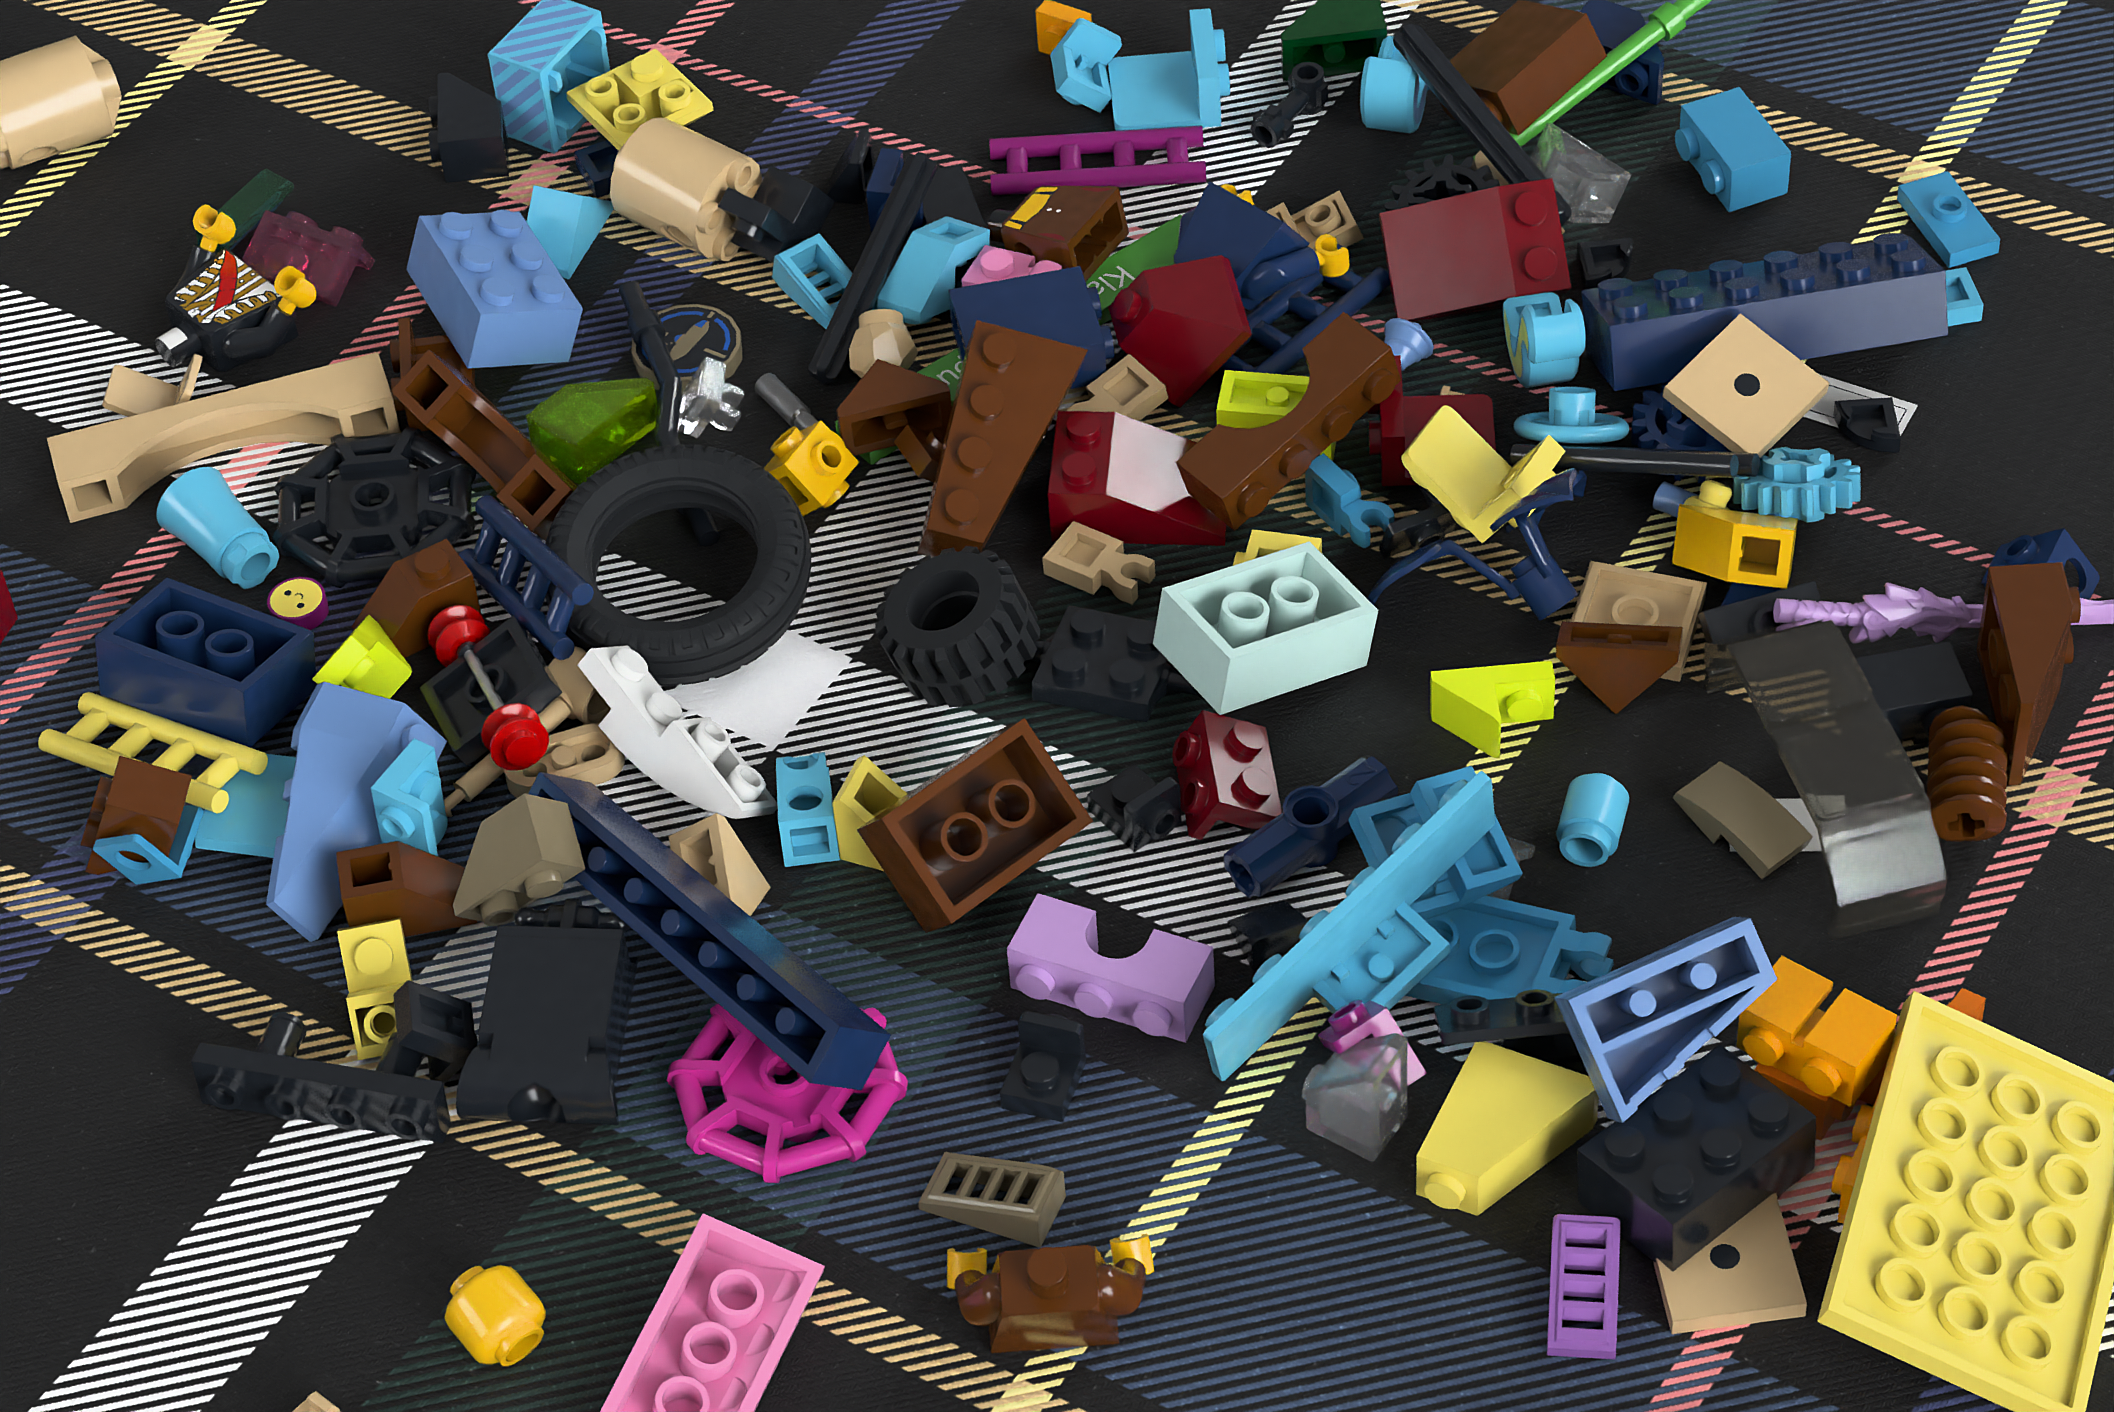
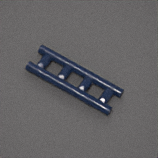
(1294, 297)
(545, 568)

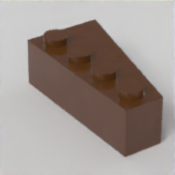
(997, 420)

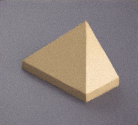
(722, 860)

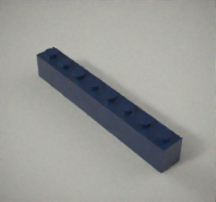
(717, 942)

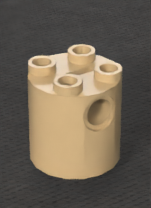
(55, 101)
(674, 182)

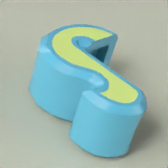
(1543, 339)

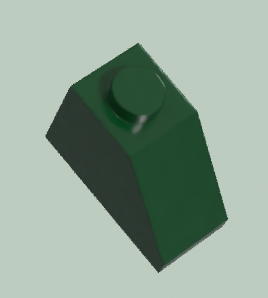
(1334, 36)

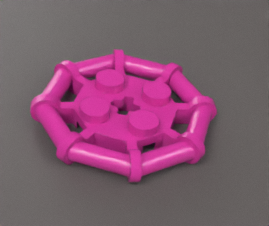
(774, 1109)

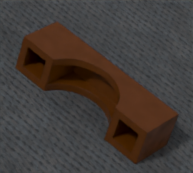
(487, 440)
(1242, 469)

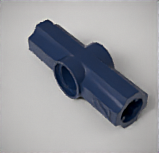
(1308, 828)

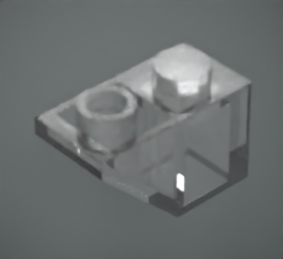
(1580, 175)

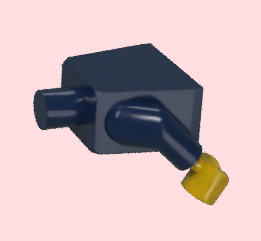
(1259, 246)

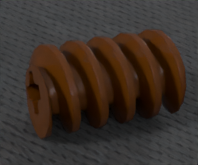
(1967, 775)

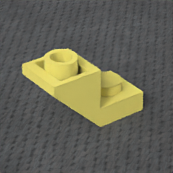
(374, 970)

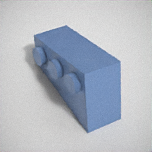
(1662, 1008)

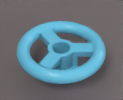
(1571, 419)

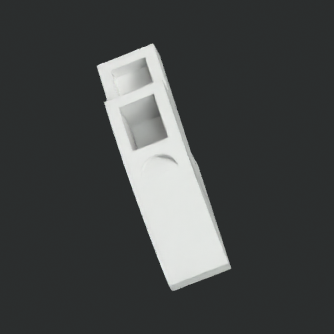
(678, 753)

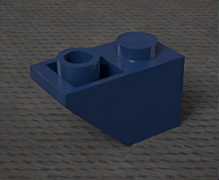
(1615, 24)

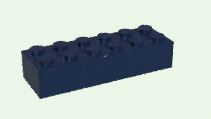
(1806, 302)

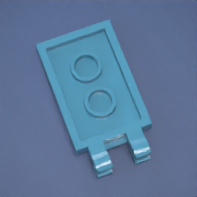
(1510, 949)

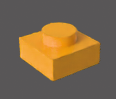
(1053, 22)

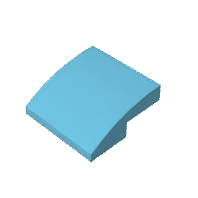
(253, 813)

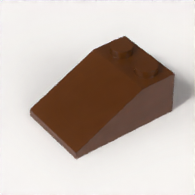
(2024, 651)

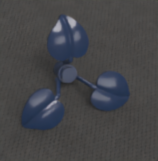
(1537, 575)

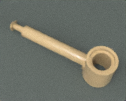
(577, 701)

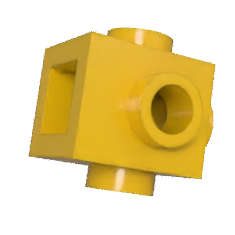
(812, 466)

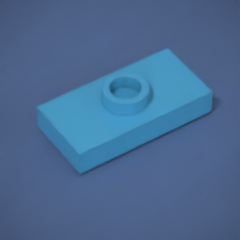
(1948, 219)

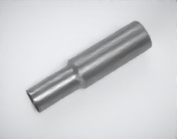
(784, 401)

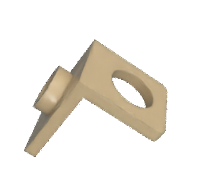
(137, 393)

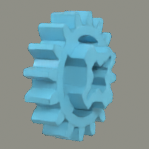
(1799, 484)

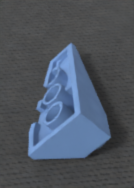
(342, 750)

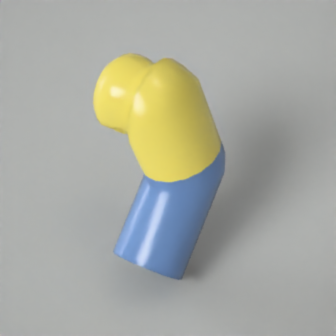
(1712, 495)

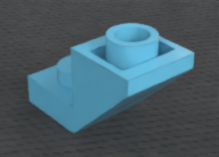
(927, 268)

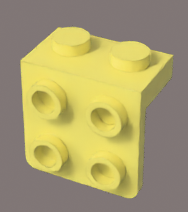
(1471, 475)

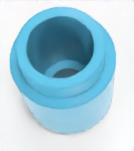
(1592, 819)

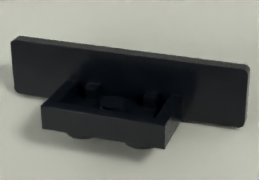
(1523, 1024)

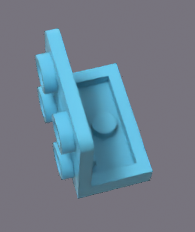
(1173, 86)

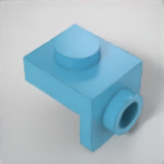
(1081, 64)

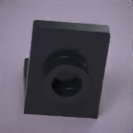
(1418, 528)

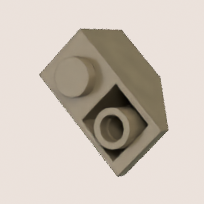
(517, 859)

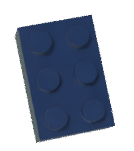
(206, 662)

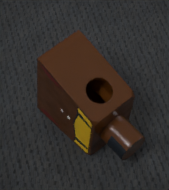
(1064, 225)

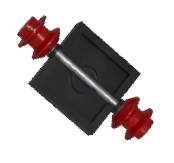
(489, 688)

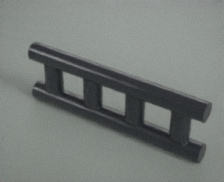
(1651, 460)

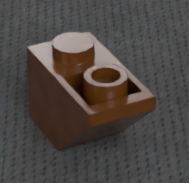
(136, 801)
(399, 882)

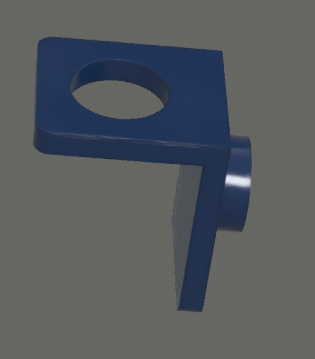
(2048, 548)

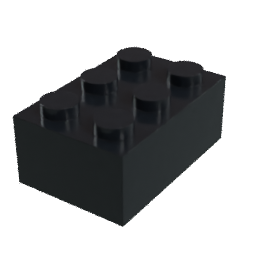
(1696, 1157)

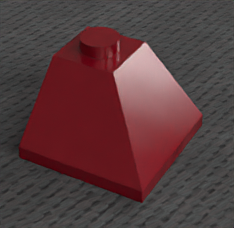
(1182, 322)

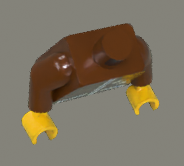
(1051, 1293)

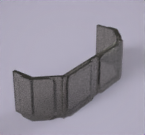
(1846, 768)

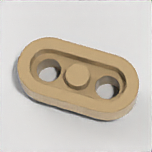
(574, 753)

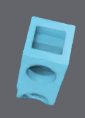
(806, 810)

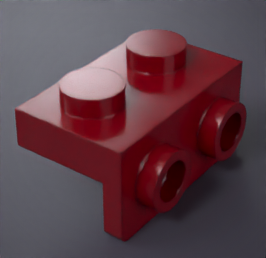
(1225, 774)

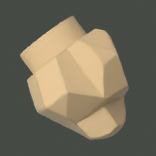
(883, 338)

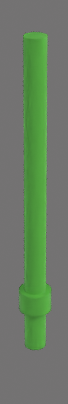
(1662, 24)

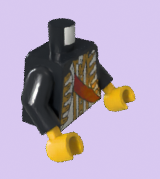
(226, 305)

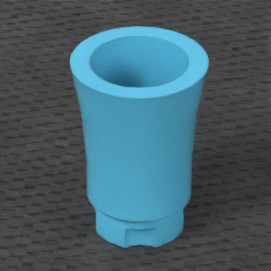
(217, 527)

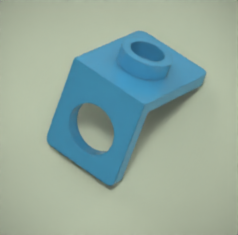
(159, 866)

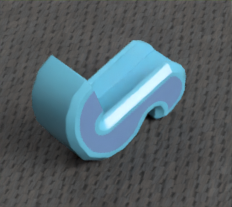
(1391, 91)

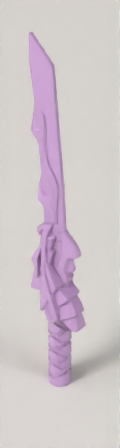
(1907, 608)

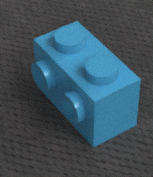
(1733, 149)

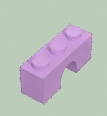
(1152, 990)

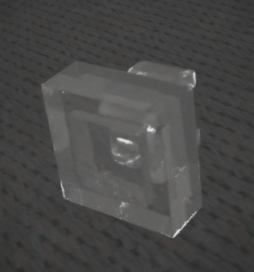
(709, 400)

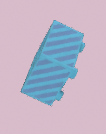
(540, 61)

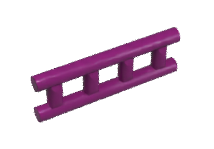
(1122, 144)

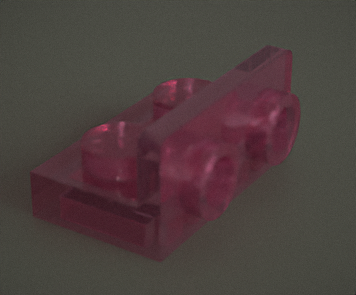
(319, 254)

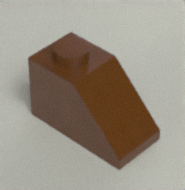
(416, 592)

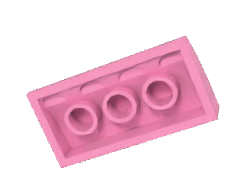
(716, 1325)

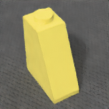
(1501, 1127)

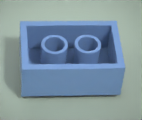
(493, 289)

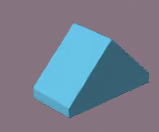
(566, 224)

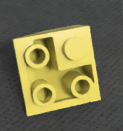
(635, 94)

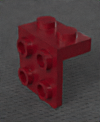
(1405, 416)

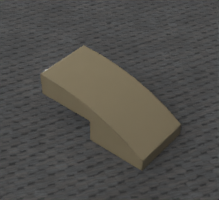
(1744, 814)

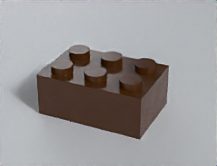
(975, 826)

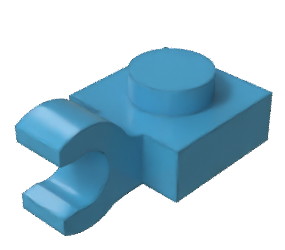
(1338, 502)

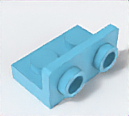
(411, 799)

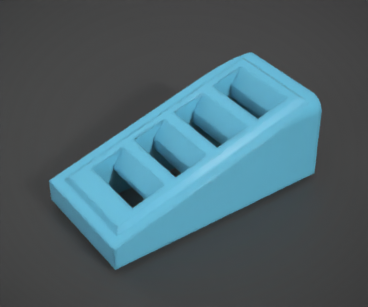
(803, 258)

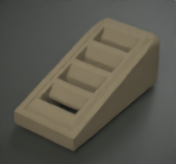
(1021, 1222)

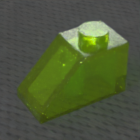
(592, 423)

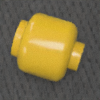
(495, 1315)

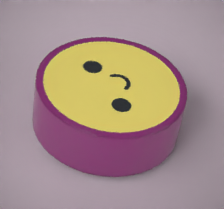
(299, 602)

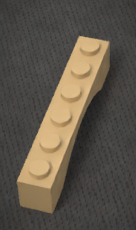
(118, 460)

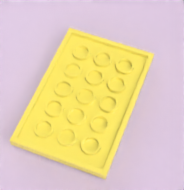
(1982, 1214)

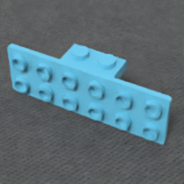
(1367, 944)

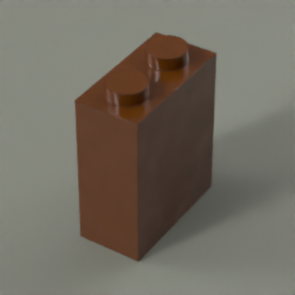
(1528, 61)

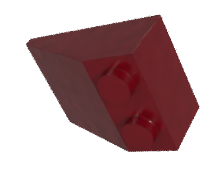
(1475, 250)
(1125, 482)

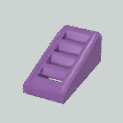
(1587, 1245)

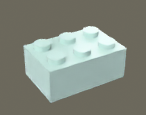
(1264, 627)

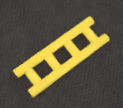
(141, 730)

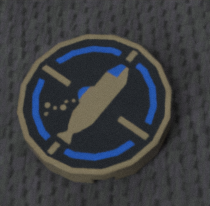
(692, 335)

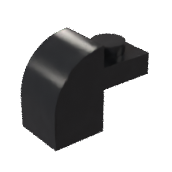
(778, 215)

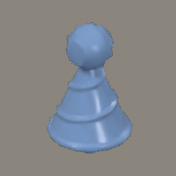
(1408, 341)

